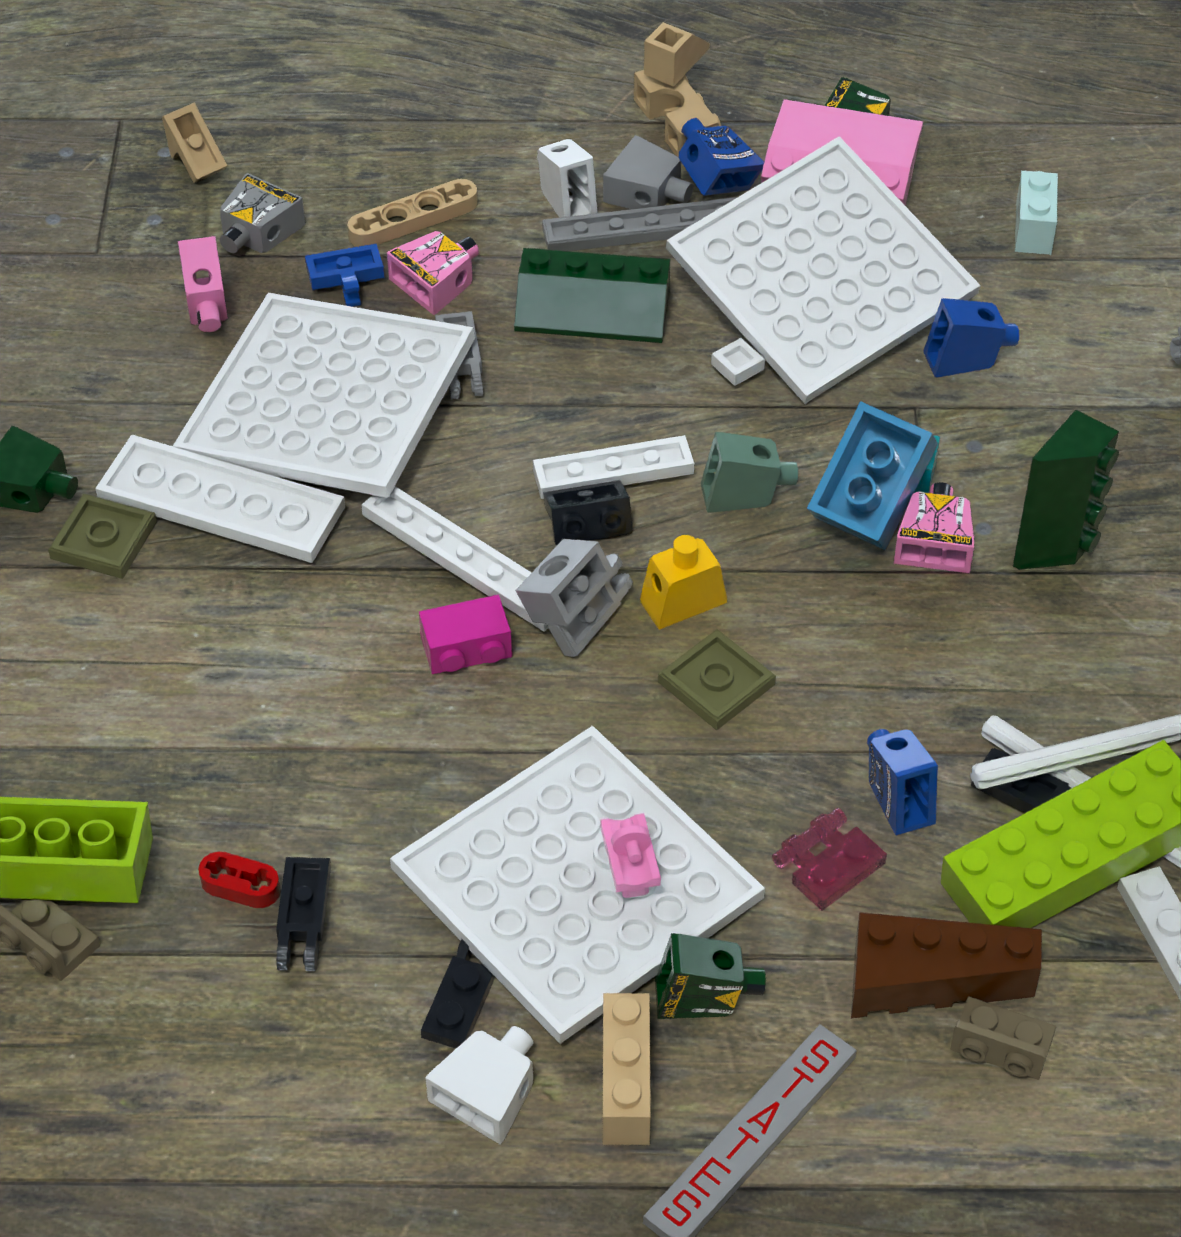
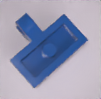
(346, 269)

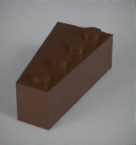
(940, 962)

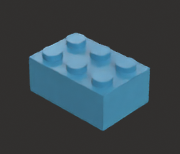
(873, 475)

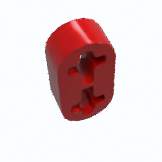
(238, 881)

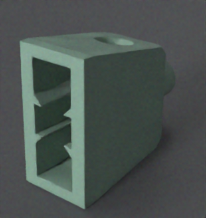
(743, 473)

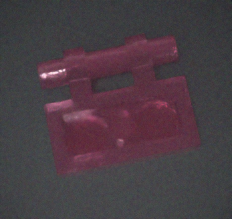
(837, 868)

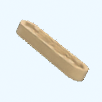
(459, 198)

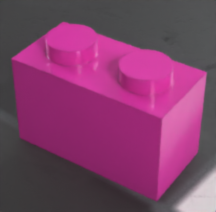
(465, 634)

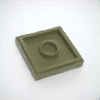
(102, 536)
(716, 679)

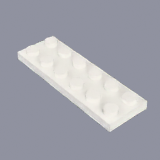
(222, 498)

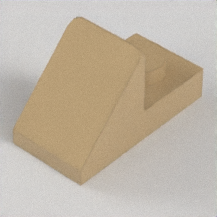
(193, 142)

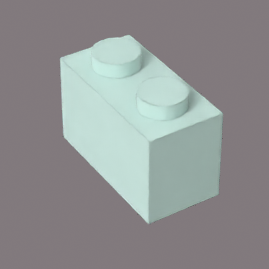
(1036, 212)

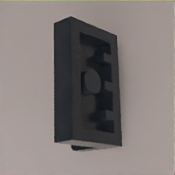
(589, 512)

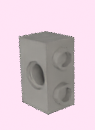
(565, 582)

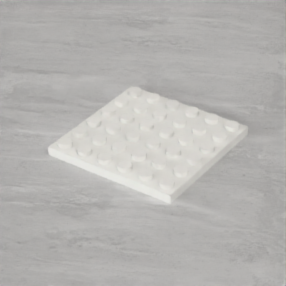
(821, 268)
(327, 393)
(536, 892)

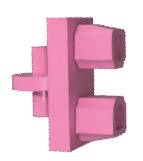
(630, 855)

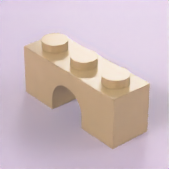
(674, 102)
(626, 1069)

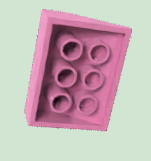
(881, 141)

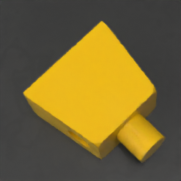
(682, 582)

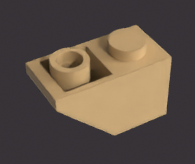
(671, 53)

